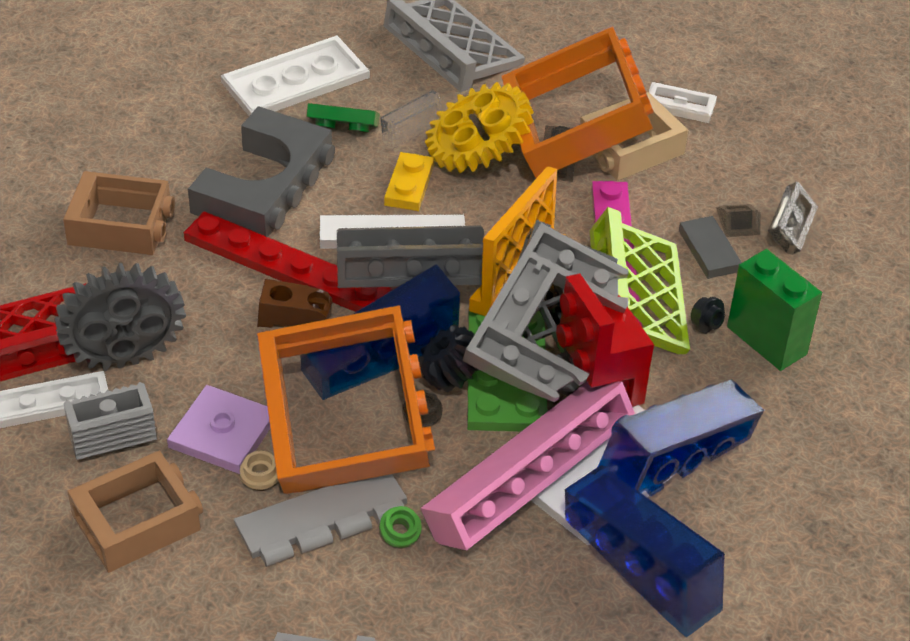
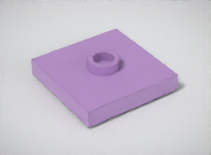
(221, 428)

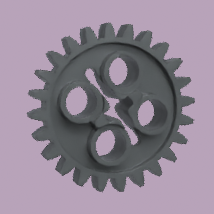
(120, 316)

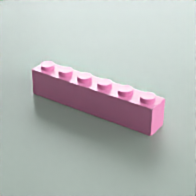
(525, 465)

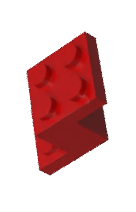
(604, 340)

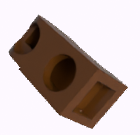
(292, 304)

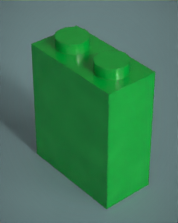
(773, 309)

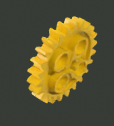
(502, 115)

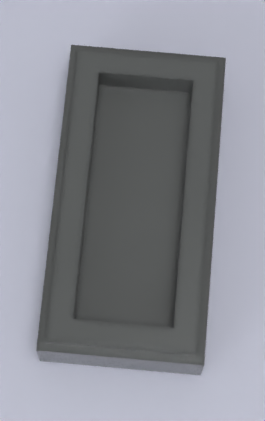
(710, 247)

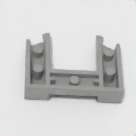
(499, 340)

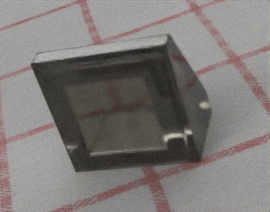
(739, 220)

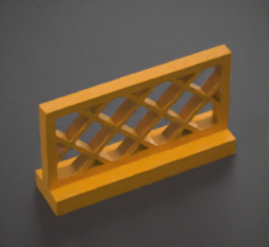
(506, 238)

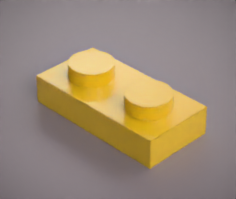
(409, 181)

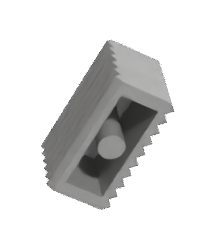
(110, 420)

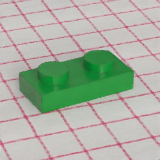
(328, 115)

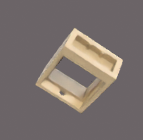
(666, 142)

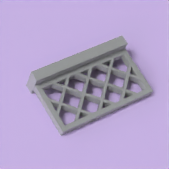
(441, 49)

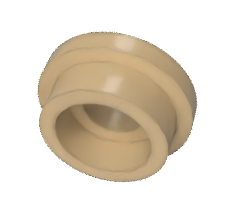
(255, 462)

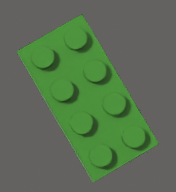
(496, 404)

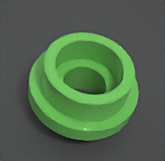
(404, 516)

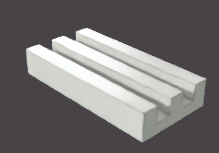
(680, 106)

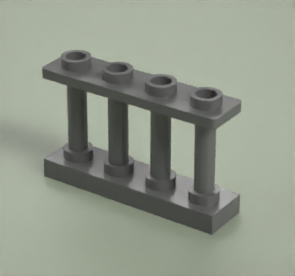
(400, 253)

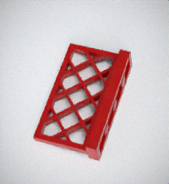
(37, 343)

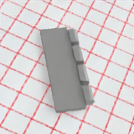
(313, 515)

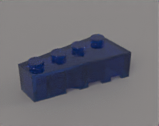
(426, 300)
(679, 435)
(649, 548)

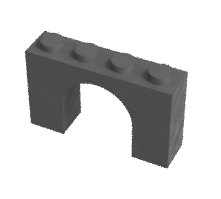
(264, 203)

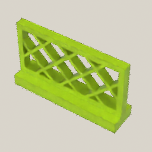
(607, 238)

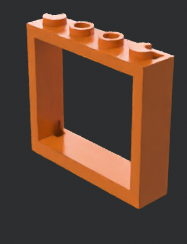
(599, 132)
(328, 335)

